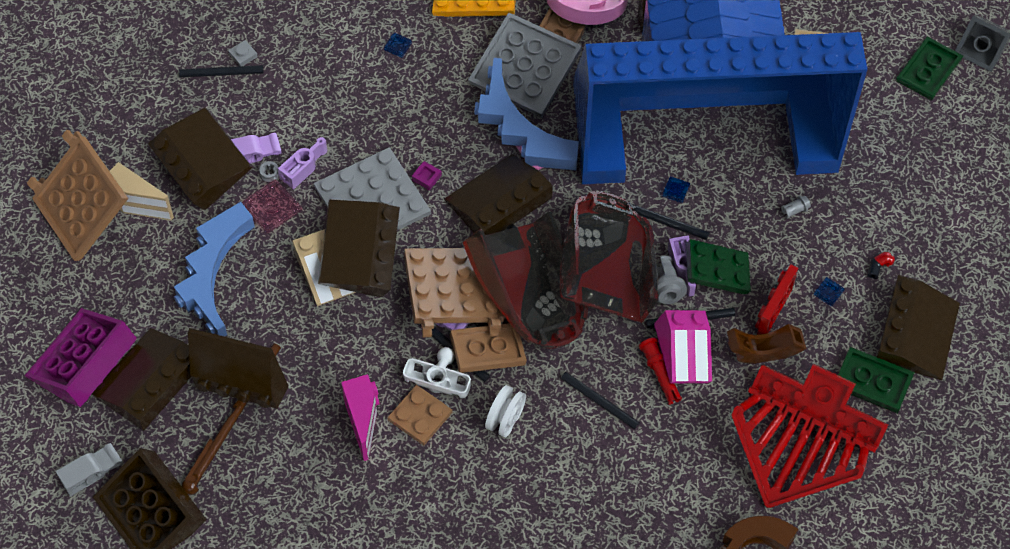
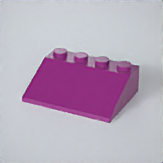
(82, 356)

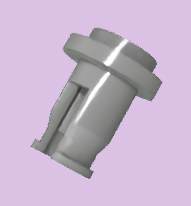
(670, 286)

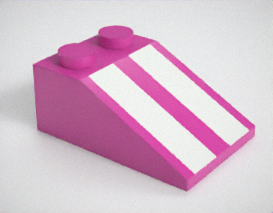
(685, 345)
(361, 403)

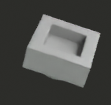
(242, 53)

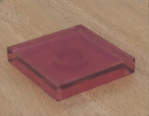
(272, 206)

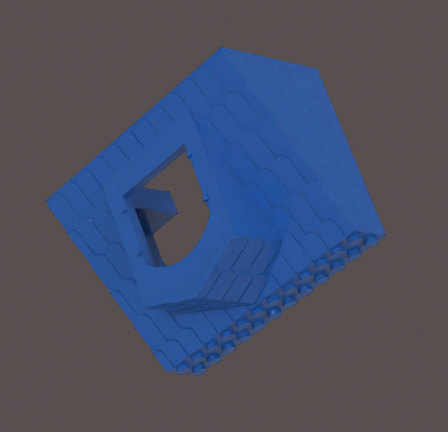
(716, 58)

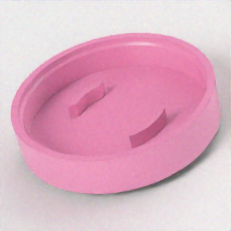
(588, 11)

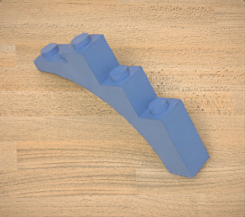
(537, 146)
(215, 240)

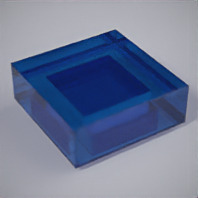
(398, 45)
(676, 189)
(829, 291)

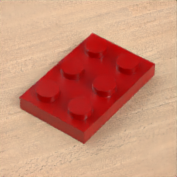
(777, 299)

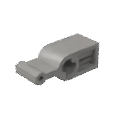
(88, 469)

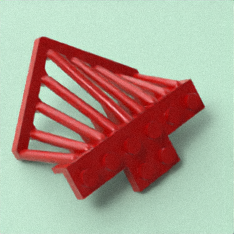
(820, 402)

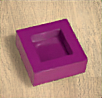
(426, 175)

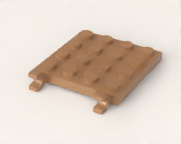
(78, 196)
(447, 290)

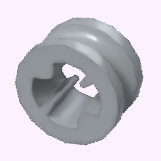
(269, 165)

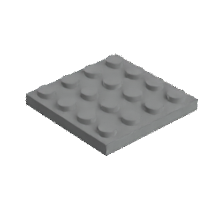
(532, 63)
(376, 180)

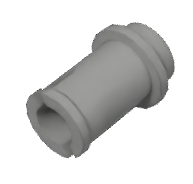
(796, 206)

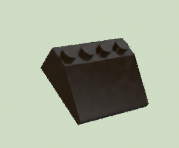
(200, 157)
(500, 196)
(359, 246)
(918, 328)
(235, 369)
(146, 378)
(148, 504)

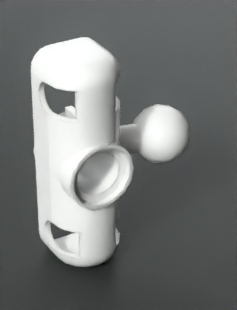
(430, 371)

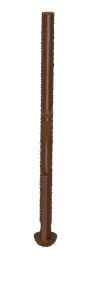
(212, 447)

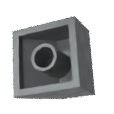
(983, 42)

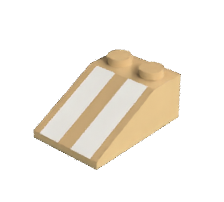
(143, 197)
(309, 254)

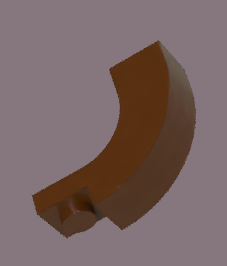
(766, 347)
(761, 530)

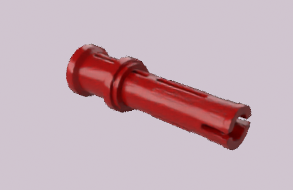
(656, 362)

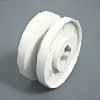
(505, 411)

